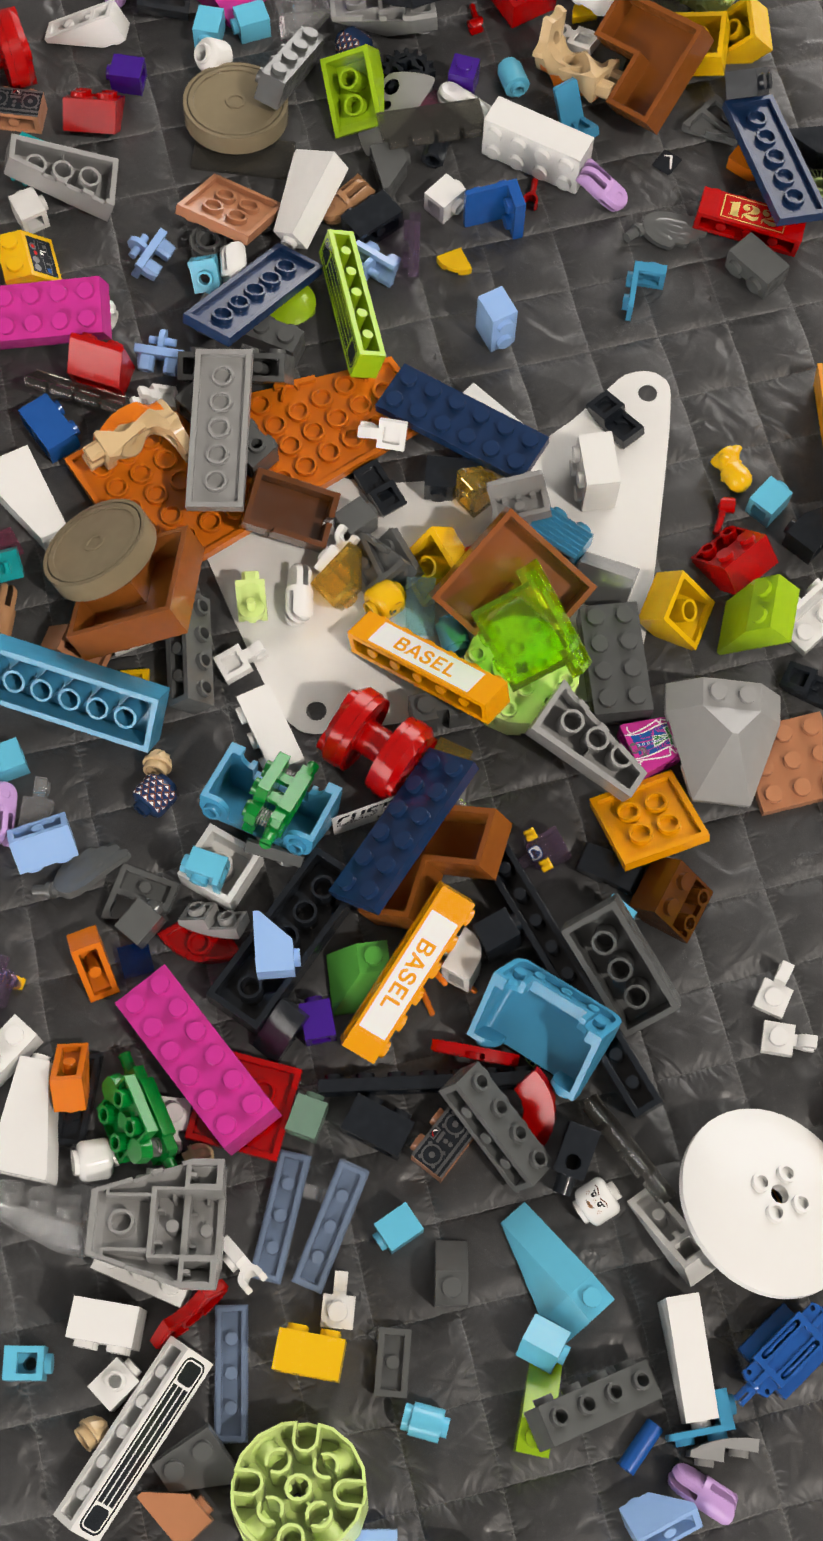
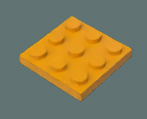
(650, 823)

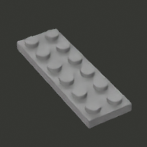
(219, 430)

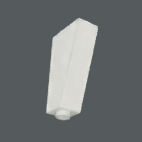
(307, 195)
(28, 496)
(29, 1124)
(689, 1359)

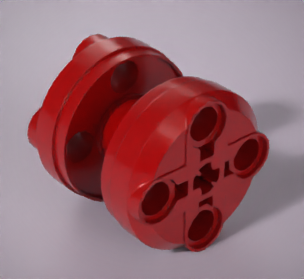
(15, 51)
(359, 731)

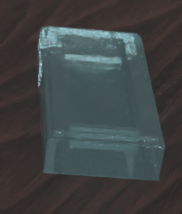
(420, 606)

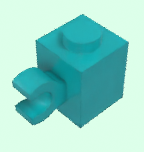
(10, 565)

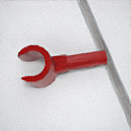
(475, 24)
(531, 195)
(726, 505)

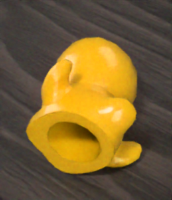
(732, 470)

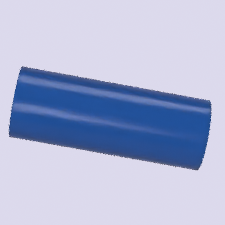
(640, 1446)

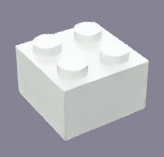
(595, 471)
(240, 875)
(106, 1323)

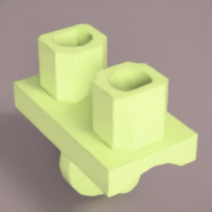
(251, 597)

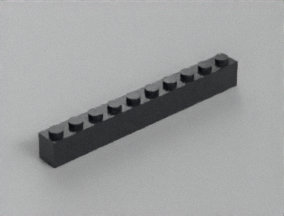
(561, 962)

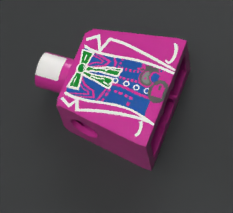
(650, 744)

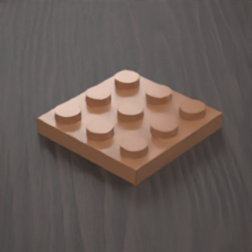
(229, 209)
(794, 766)

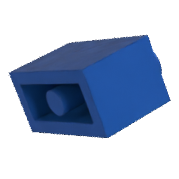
(50, 428)

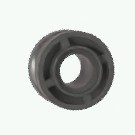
(202, 237)

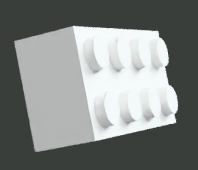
(535, 144)

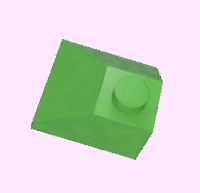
(353, 973)

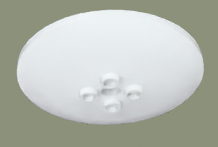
(731, 1208)

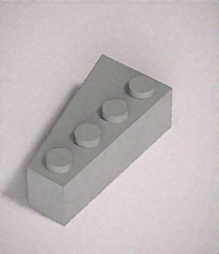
(64, 173)
(585, 743)

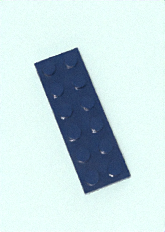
(774, 159)
(252, 294)
(461, 423)
(403, 830)

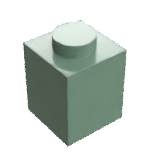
(307, 1116)

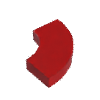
(196, 946)
(475, 1052)
(538, 1104)
(189, 1314)

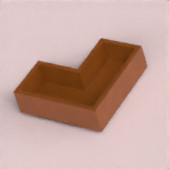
(662, 57)
(490, 569)
(147, 608)
(465, 845)

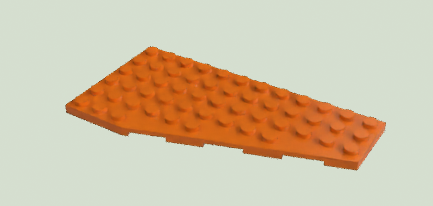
(315, 439)

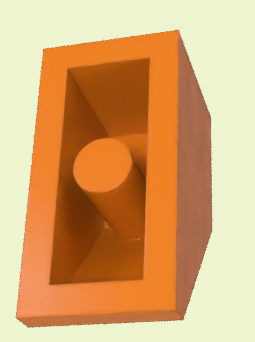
(92, 963)
(70, 1077)

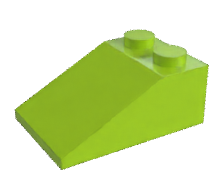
(354, 89)
(759, 615)

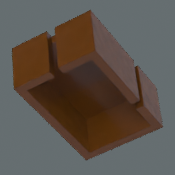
(289, 510)

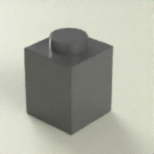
(357, 517)
(141, 922)

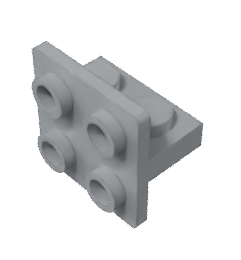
(523, 494)

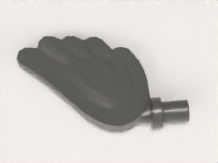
(665, 230)
(83, 872)

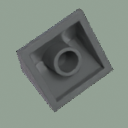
(611, 577)

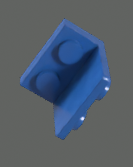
(496, 202)

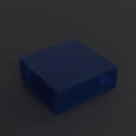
(135, 960)

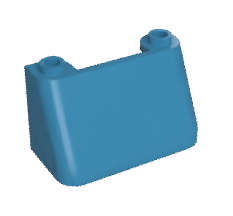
(229, 792)
(545, 1023)

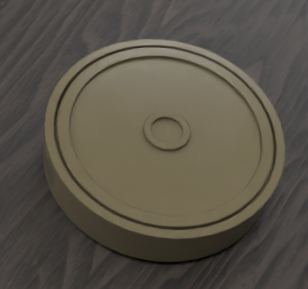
(226, 116)
(100, 550)

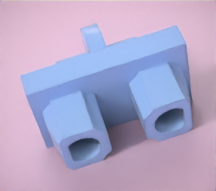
(158, 246)
(378, 265)
(148, 354)

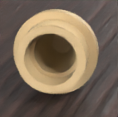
(157, 762)
(198, 1150)
(91, 1431)

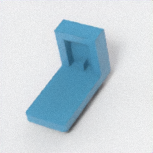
(570, 108)
(643, 275)
(726, 1409)

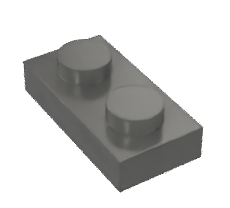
(395, 541)
(392, 1362)

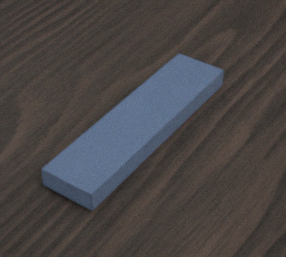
(281, 1214)
(330, 1226)
(231, 1373)

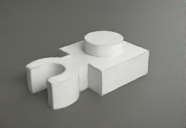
(580, 39)
(180, 1113)

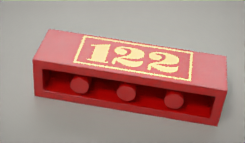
(738, 216)

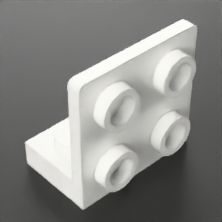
(809, 619)

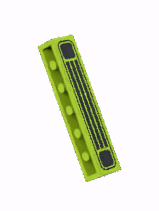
(352, 304)

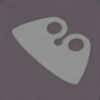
(411, 93)

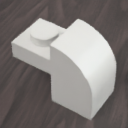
(463, 962)

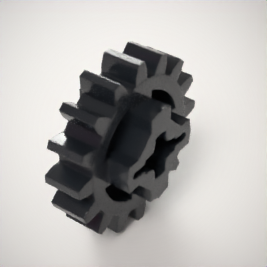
(406, 63)

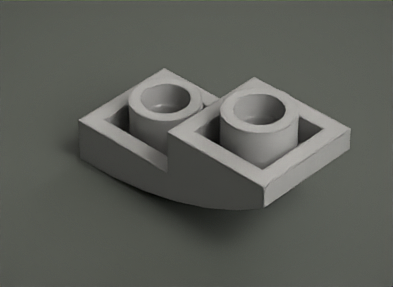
(207, 920)
(710, 1451)

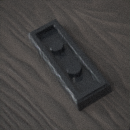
(75, 1126)

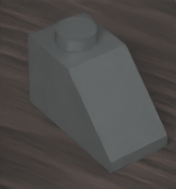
(389, 166)
(451, 1274)

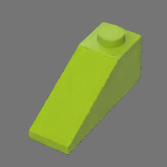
(537, 1384)

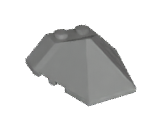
(384, 19)
(722, 736)
(163, 1224)

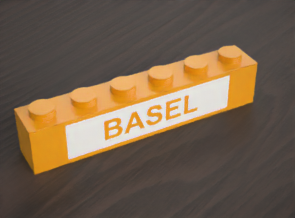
(429, 667)
(407, 972)

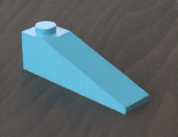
(553, 1274)

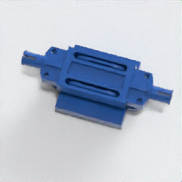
(782, 1352)

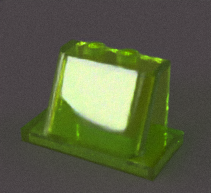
(530, 631)

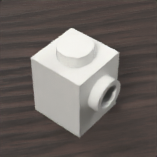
(444, 198)
(29, 210)
(116, 1383)

